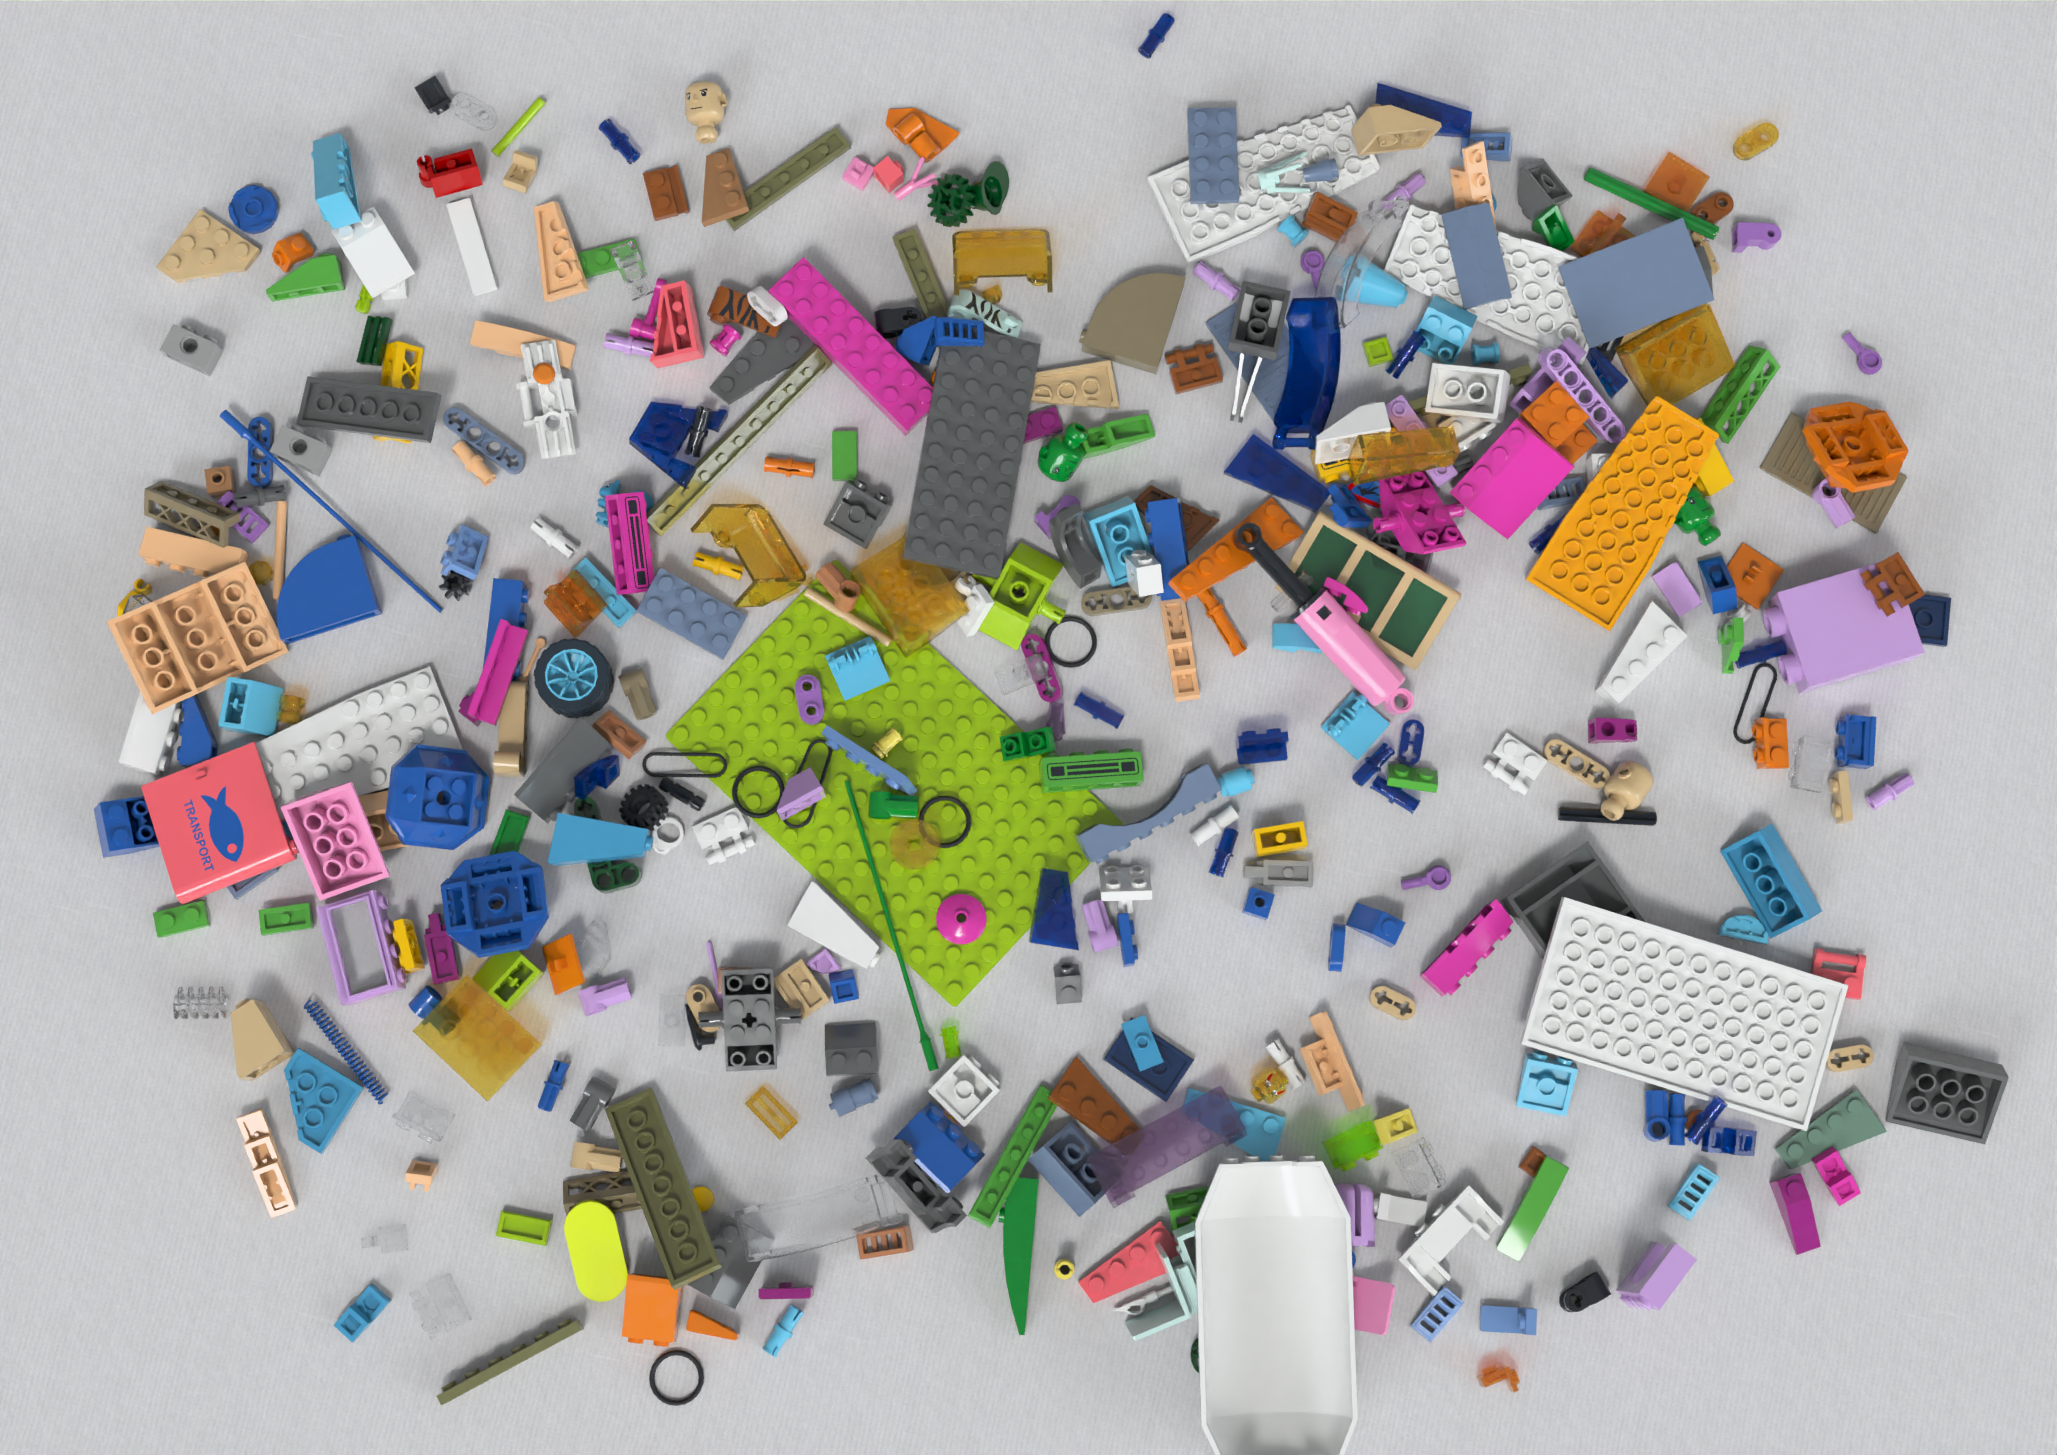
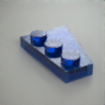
(1053, 914)

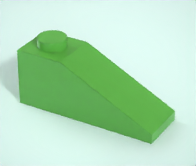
(312, 278)

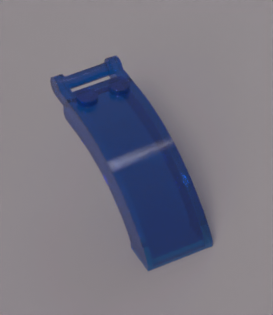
(1311, 371)

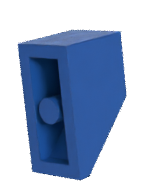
(918, 342)
(1718, 585)
(1376, 924)

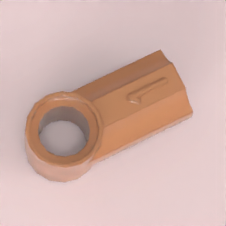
(842, 590)

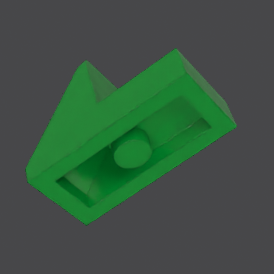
(1553, 229)

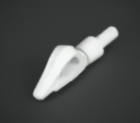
(1148, 1298)

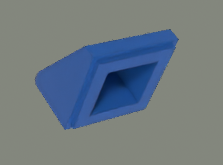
(843, 986)

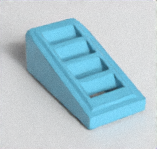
(1701, 1196)

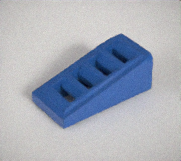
(951, 323)

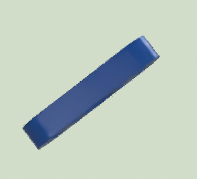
(268, 469)

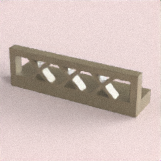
(189, 506)
(615, 1196)

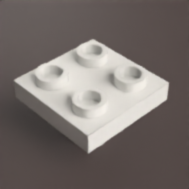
(1125, 885)

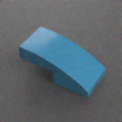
(362, 1312)

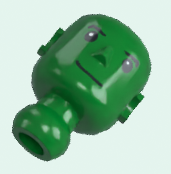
(1063, 453)
(1696, 517)

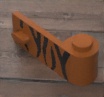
(734, 306)

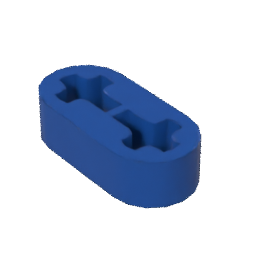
(1336, 947)

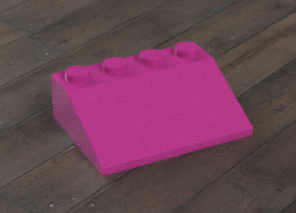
(1512, 478)

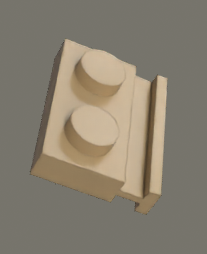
(801, 989)

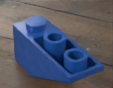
(197, 736)

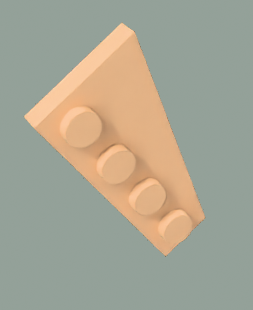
(558, 259)

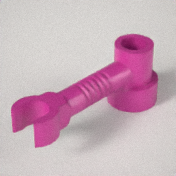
(645, 327)

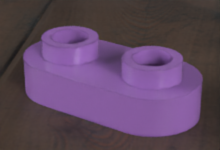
(809, 699)

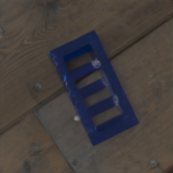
(1607, 373)

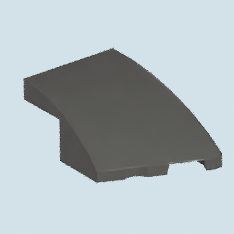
(1389, 542)

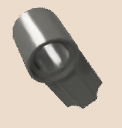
(595, 1098)

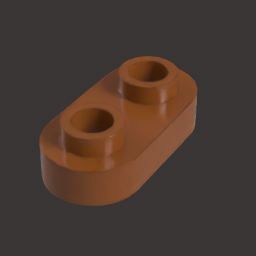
(1712, 209)

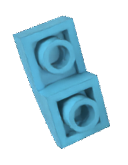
(1291, 638)

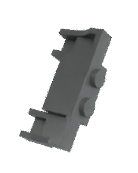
(919, 1193)

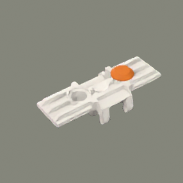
(556, 398)

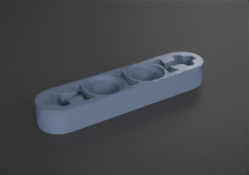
(484, 440)

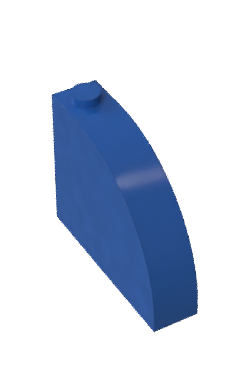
(326, 591)

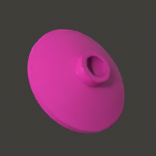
(961, 932)

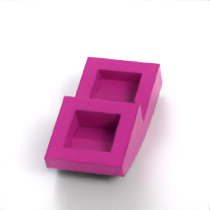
(1836, 1176)

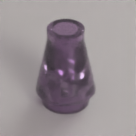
(1055, 719)

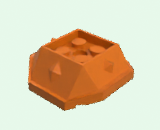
(1854, 446)

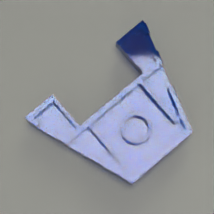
(662, 434)

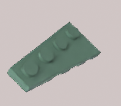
(1839, 1126)

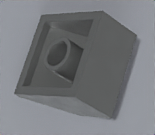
(851, 1049)

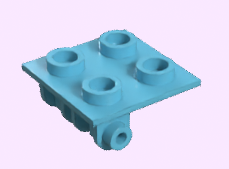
(857, 668)
(1355, 725)

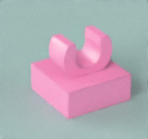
(858, 173)

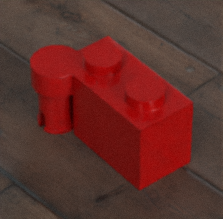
(451, 173)

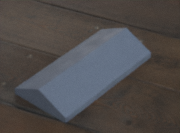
(1476, 255)

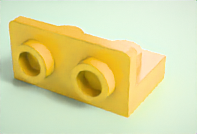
(406, 938)

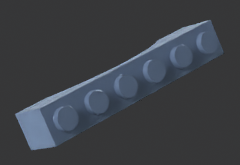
(1191, 789)

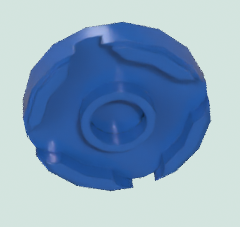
(253, 209)

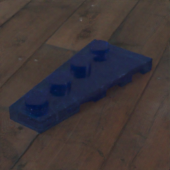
(1454, 120)
(1275, 474)

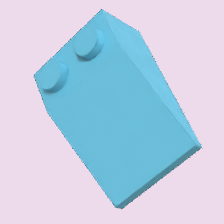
(1115, 534)

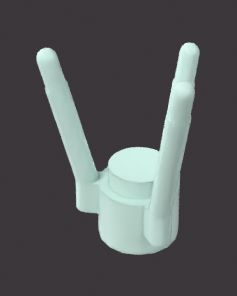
(1269, 176)

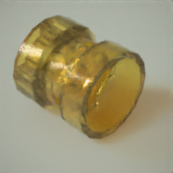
(290, 709)

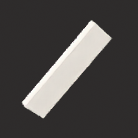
(472, 247)

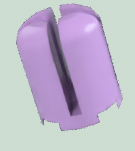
(1360, 1206)

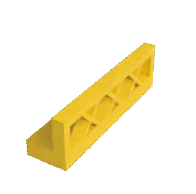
(393, 371)

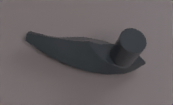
(695, 1031)

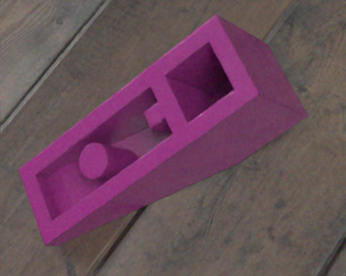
(1796, 1212)

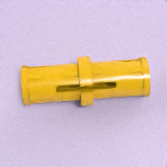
(718, 565)

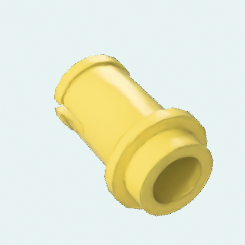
(886, 743)
(1057, 1269)

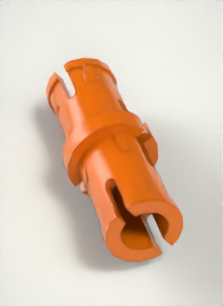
(789, 467)

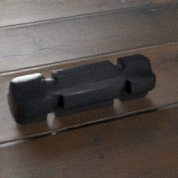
(682, 794)

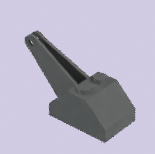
(1256, 330)

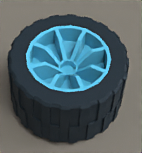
(573, 678)

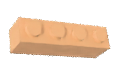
(188, 553)

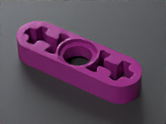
(1055, 682)

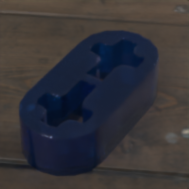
(1416, 743)

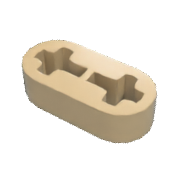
(1395, 997)
(1849, 1064)

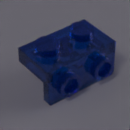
(1262, 748)

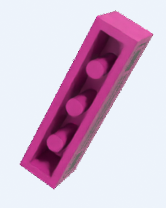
(629, 542)

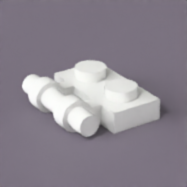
(1519, 758)
(719, 829)

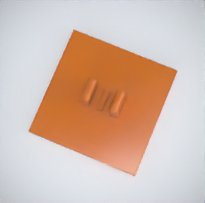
(1753, 575)
(563, 964)

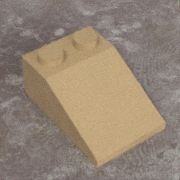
(1392, 130)

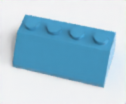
(1771, 881)

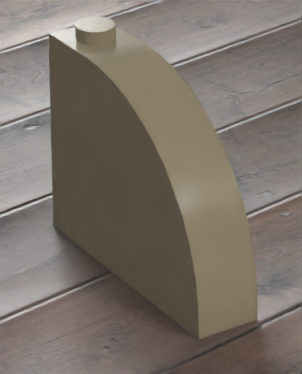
(1134, 321)

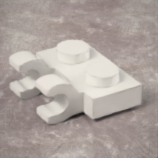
(978, 603)

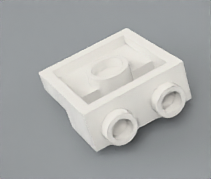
(965, 1090)

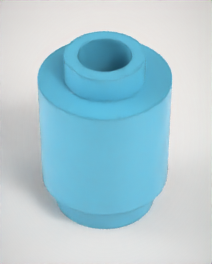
(1236, 781)

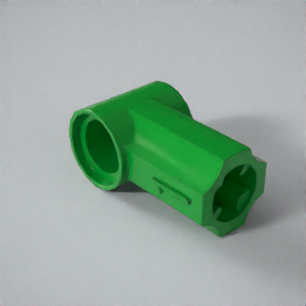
(885, 805)

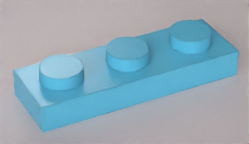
(617, 608)

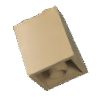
(257, 1040)

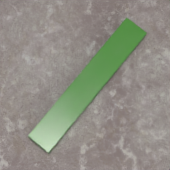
(1013, 1158)

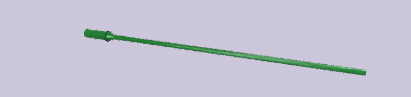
(924, 1038)

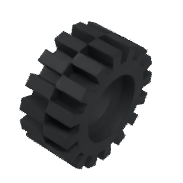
(637, 800)

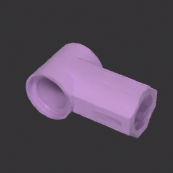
(1833, 505)
(1100, 930)
(598, 998)

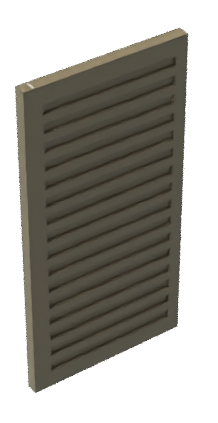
(1794, 465)

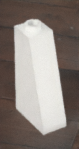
(829, 926)

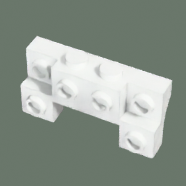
(1443, 1233)

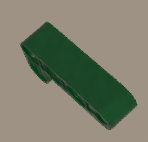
(606, 867)

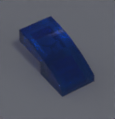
(599, 774)
(1730, 1141)

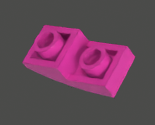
(1352, 600)

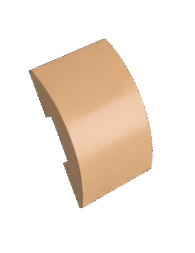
(197, 637)

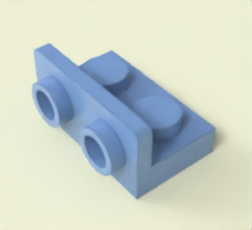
(464, 552)

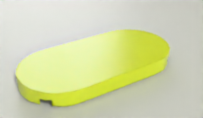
(595, 1250)

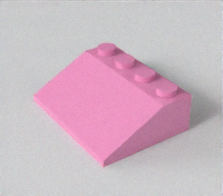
(335, 840)

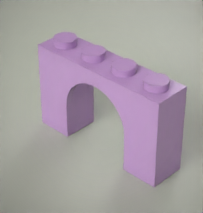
(1655, 1276)

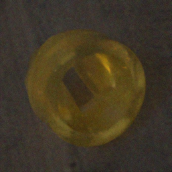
(993, 294)

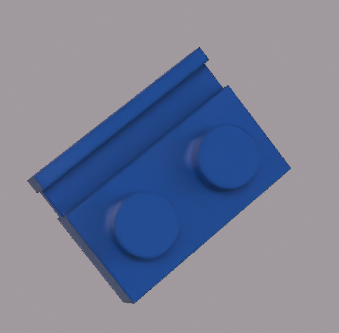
(1125, 930)

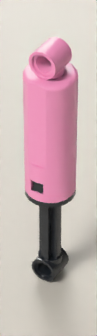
(1332, 629)

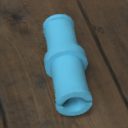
(783, 1330)

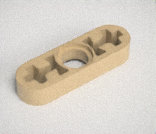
(1563, 749)

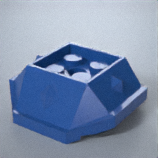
(413, 797)
(481, 884)

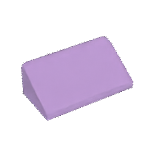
(1677, 589)

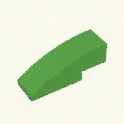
(1117, 435)

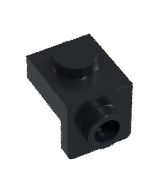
(433, 95)

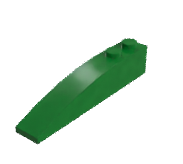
(1018, 1234)

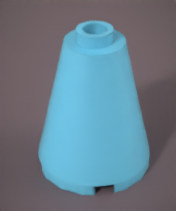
(1381, 288)

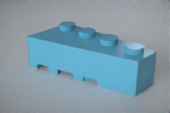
(335, 181)

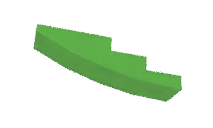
(1532, 1208)

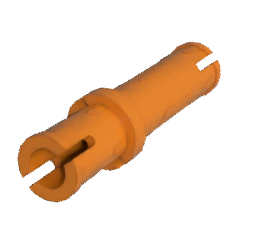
(1221, 621)

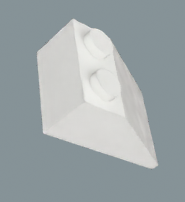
(373, 253)
(1468, 392)
(1338, 439)

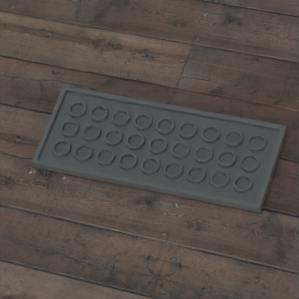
(971, 454)

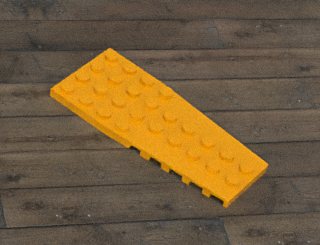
(1624, 514)

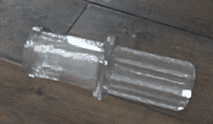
(1282, 600)

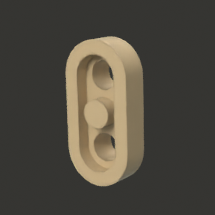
(707, 1004)

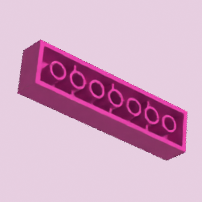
(854, 346)

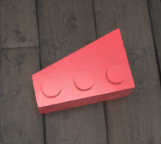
(677, 328)

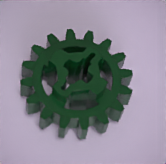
(952, 200)

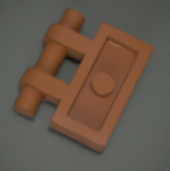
(1193, 375)
(1899, 581)

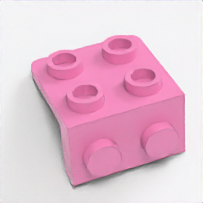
(1372, 1305)

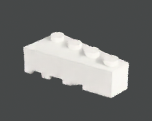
(1644, 649)

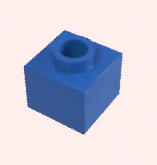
(1250, 907)

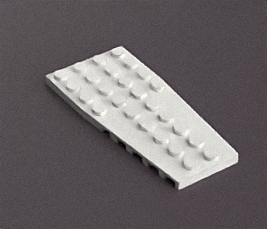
(1215, 227)
(1539, 306)
(358, 739)

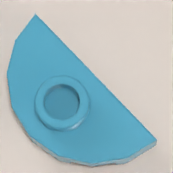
(1744, 928)

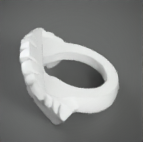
(661, 846)

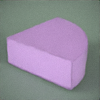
(823, 963)

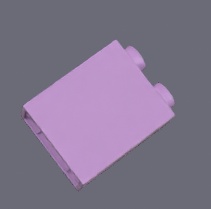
(1838, 631)

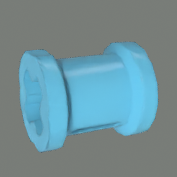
(1293, 231)
(1485, 353)

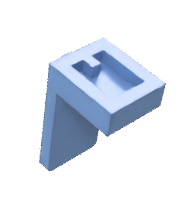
(1508, 1319)

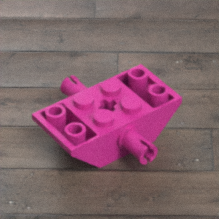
(1418, 515)

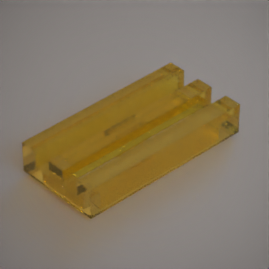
(756, 1097)

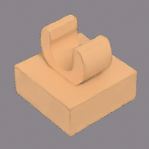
(421, 1173)

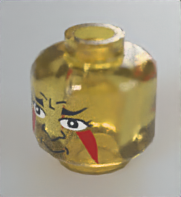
(1268, 1085)

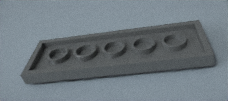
(369, 409)

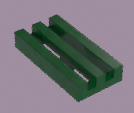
(370, 340)

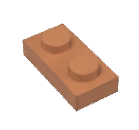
(619, 734)

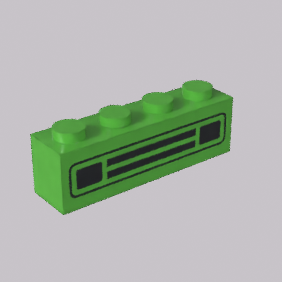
(1091, 771)

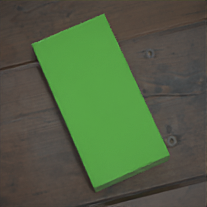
(844, 455)

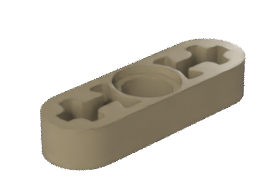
(1135, 604)

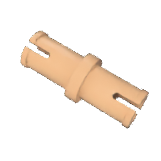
(473, 463)

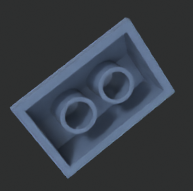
(1067, 1168)

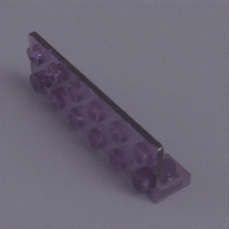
(1166, 1145)

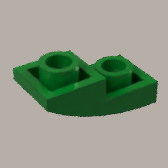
(1027, 744)

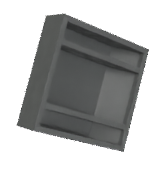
(1577, 877)

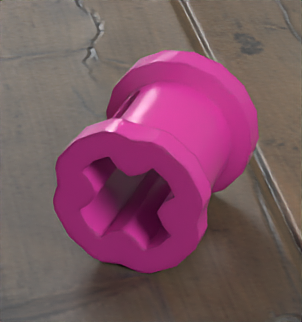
(725, 340)

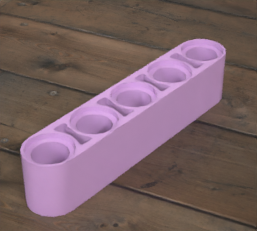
(1591, 400)

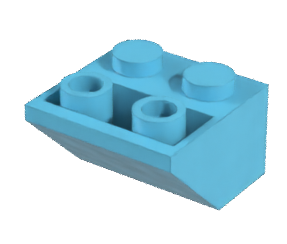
(1445, 330)
(250, 707)

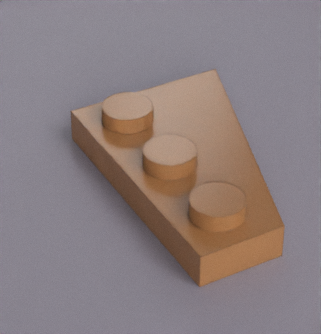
(722, 189)

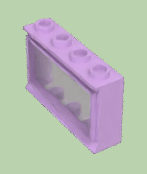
(362, 947)

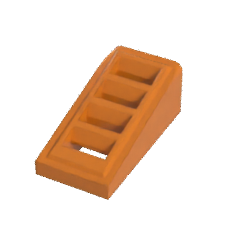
(705, 1325)

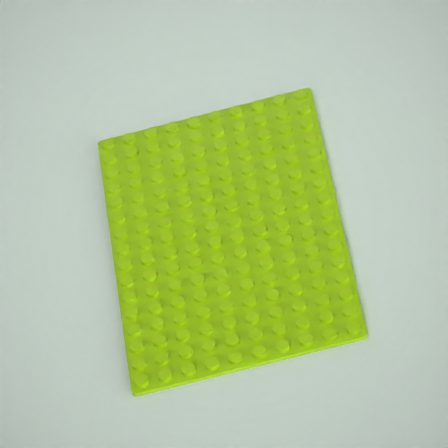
(945, 751)

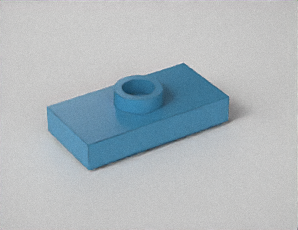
(1142, 1043)

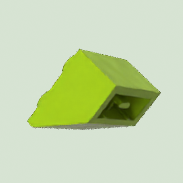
(508, 978)

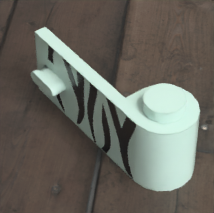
(971, 305)

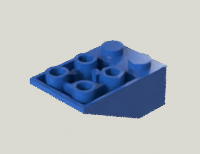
(124, 827)

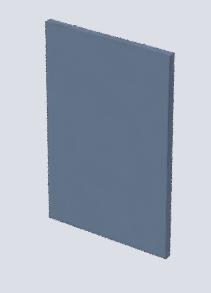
(1636, 283)

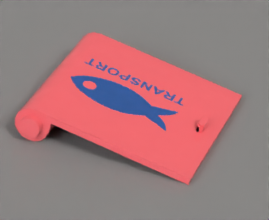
(217, 825)

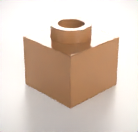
(226, 484)

